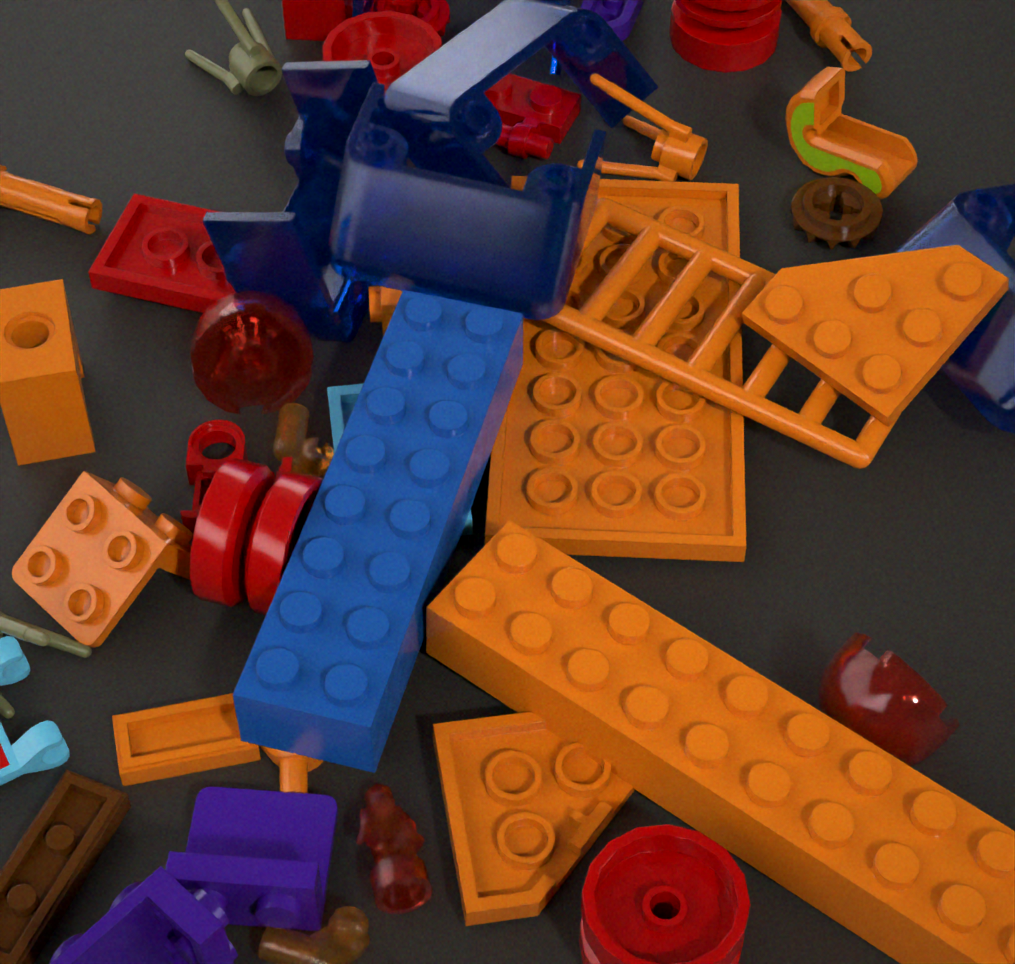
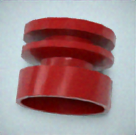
(725, 32)

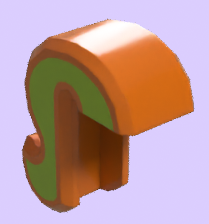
(841, 144)

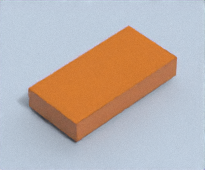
(180, 740)

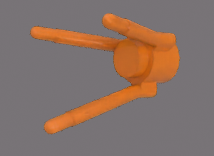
(674, 147)

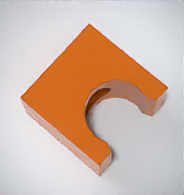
(42, 375)

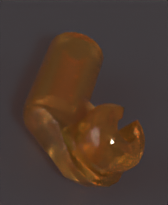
(292, 442)
(337, 943)

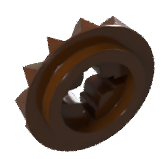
(857, 203)

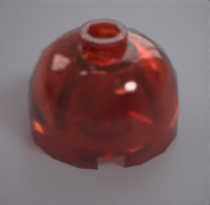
(251, 352)
(884, 702)

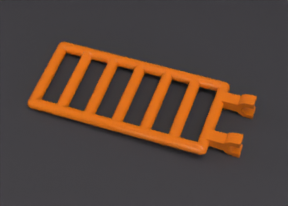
(695, 372)

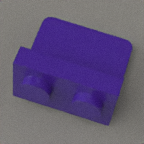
(260, 855)
(154, 925)

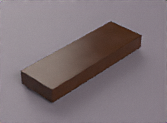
(54, 862)

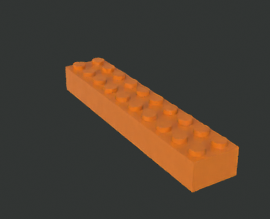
(732, 753)

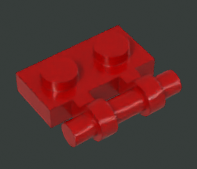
(532, 115)

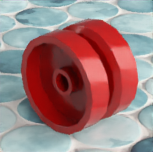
(387, 39)
(248, 533)
(663, 900)

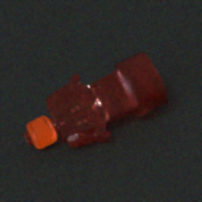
(400, 876)

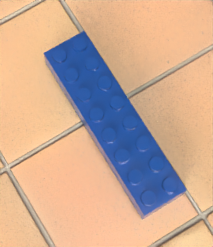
(381, 534)

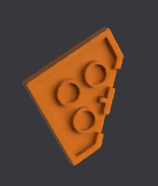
(877, 321)
(519, 811)

